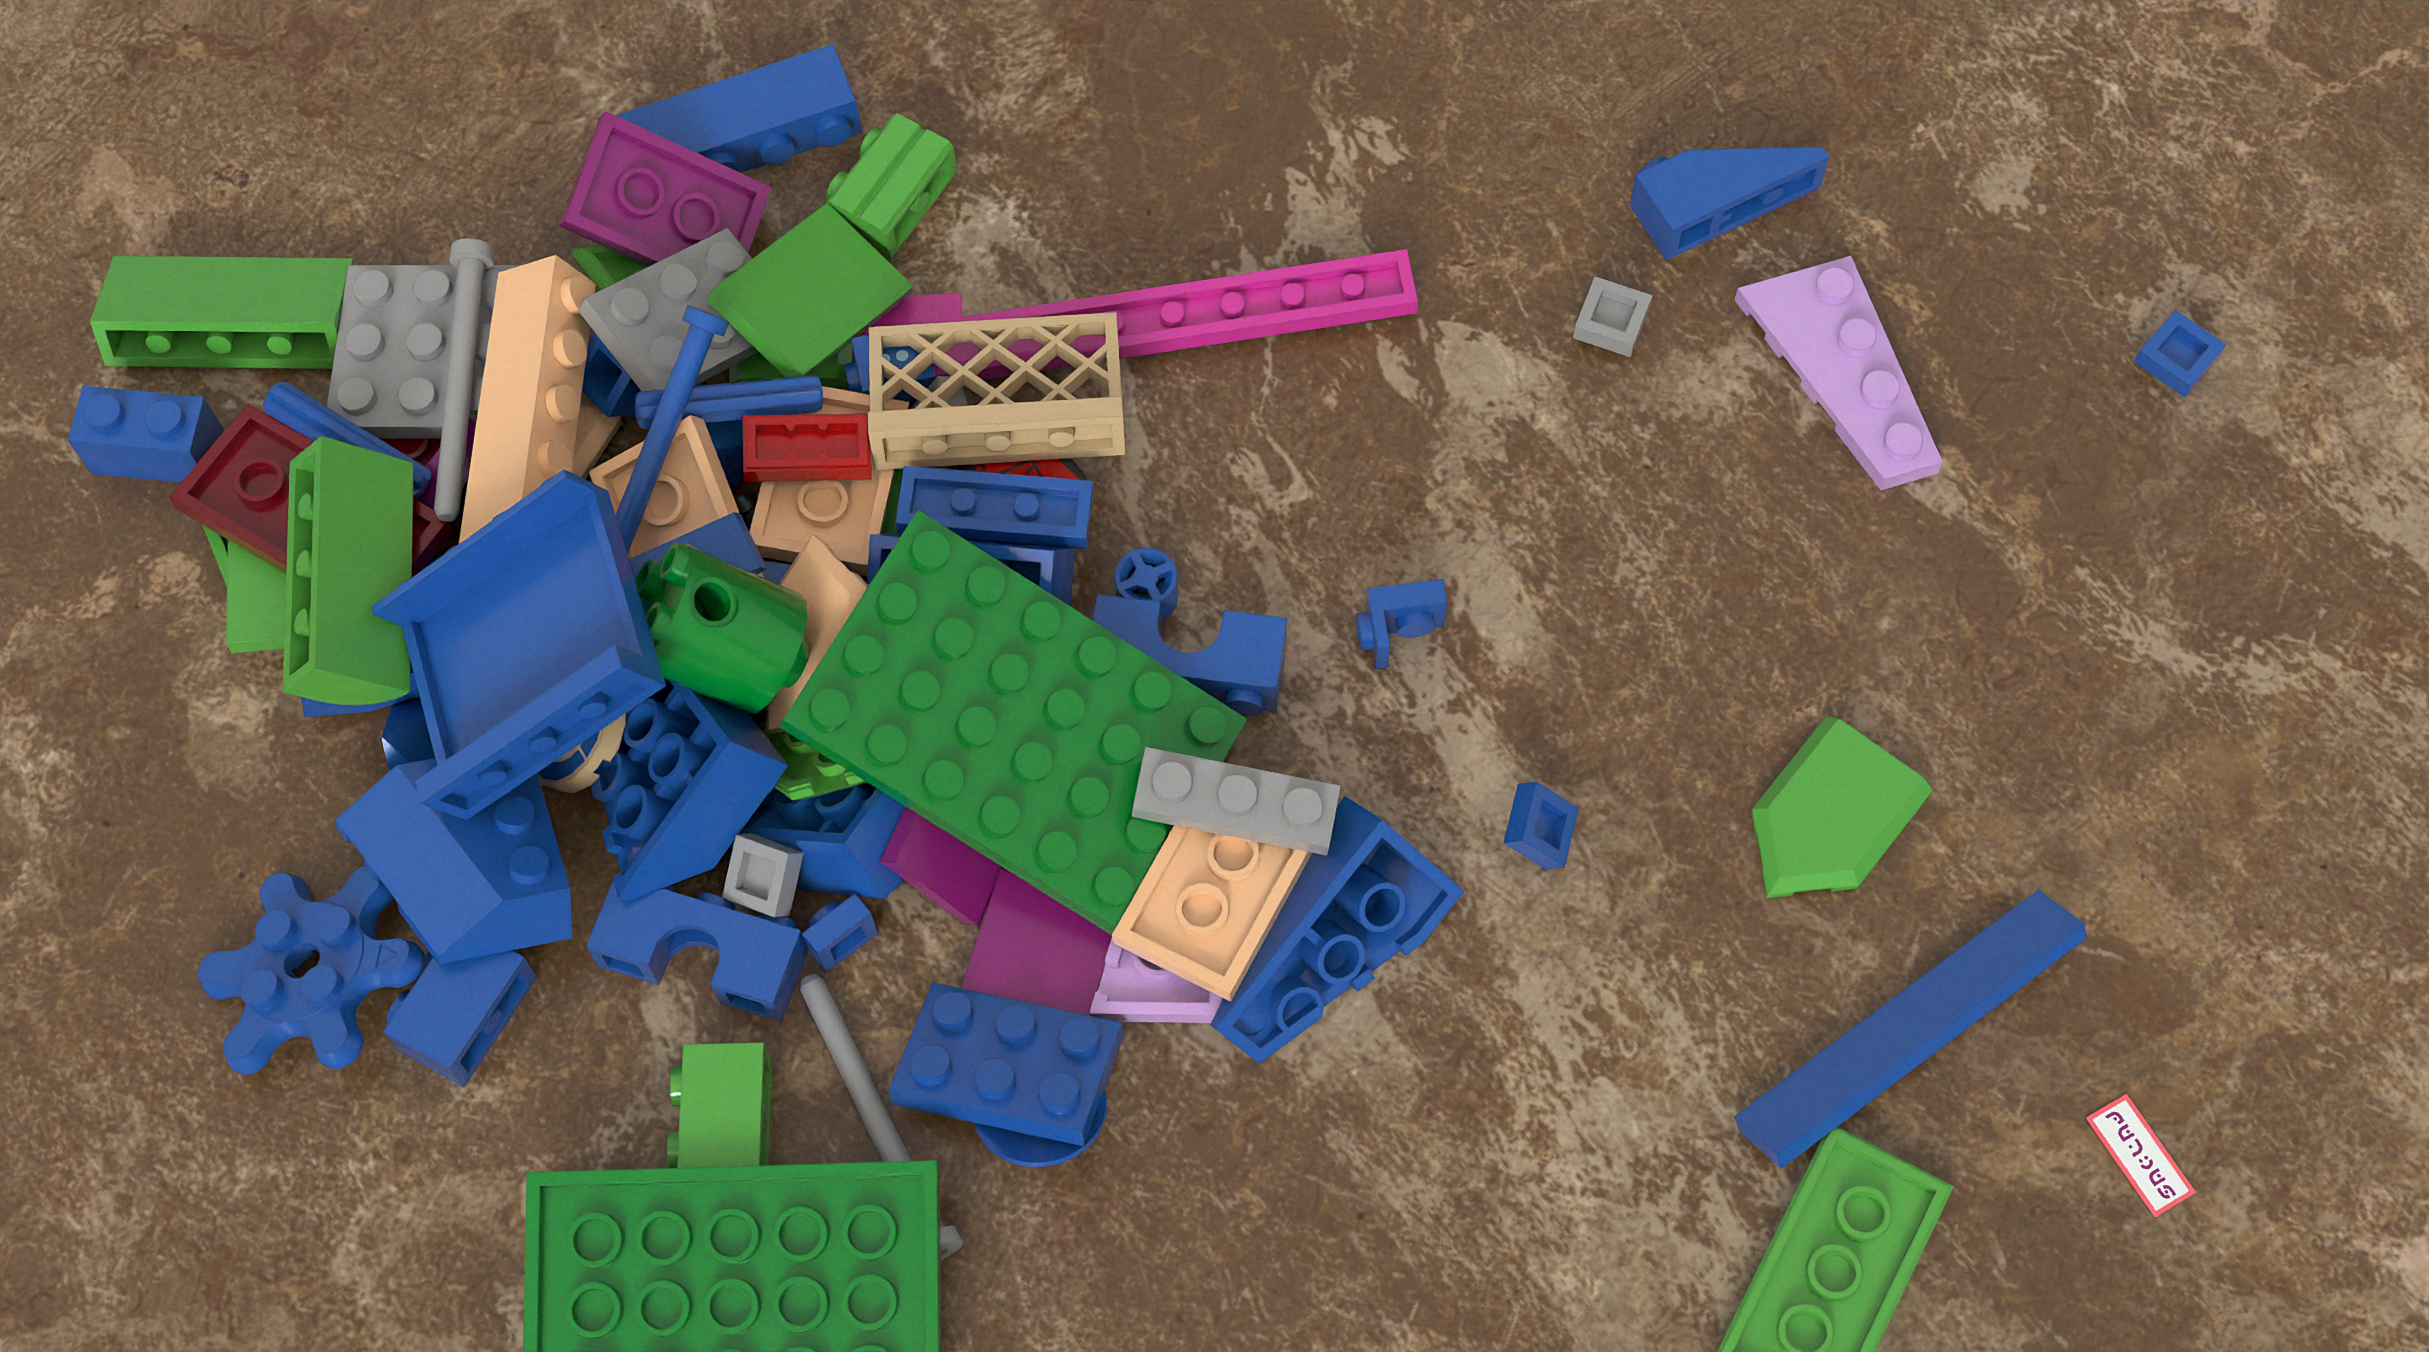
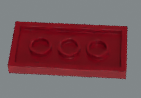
(244, 491)

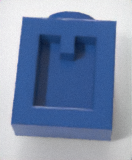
(1400, 609)

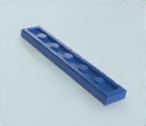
(1910, 1028)

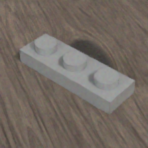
(1236, 801)

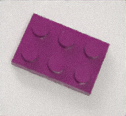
(657, 196)

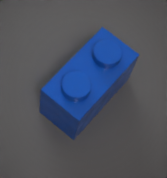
(142, 433)
(458, 1011)

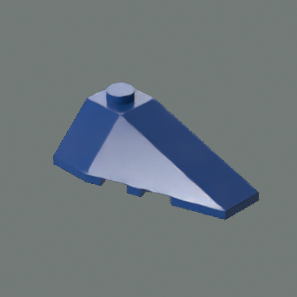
(1335, 929)

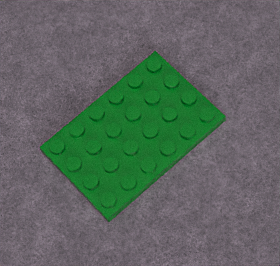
(1005, 719)
(735, 1259)

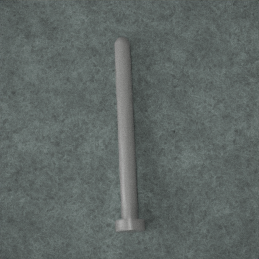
(471, 260)
(861, 1085)

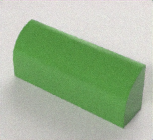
(220, 311)
(343, 556)

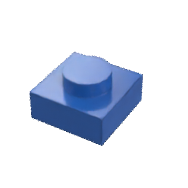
(2180, 353)
(1541, 825)
(839, 931)

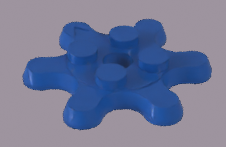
(328, 995)

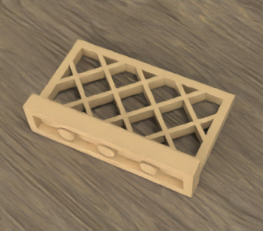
(997, 426)

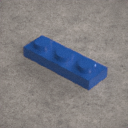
(999, 506)

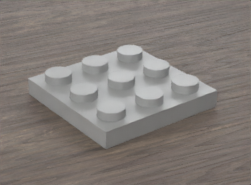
(397, 347)

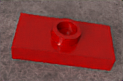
(806, 447)

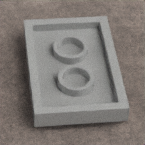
(644, 312)

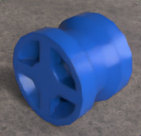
(1147, 571)

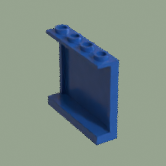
(524, 642)

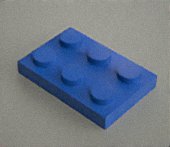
(1007, 1064)

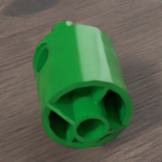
(723, 627)

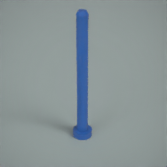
(667, 418)

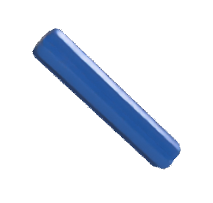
(737, 399)
(316, 420)

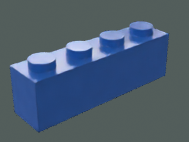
(760, 113)

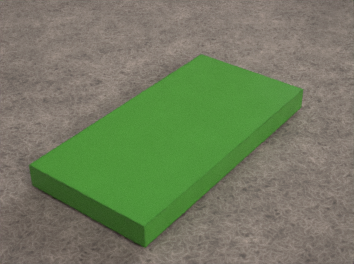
(1839, 1252)

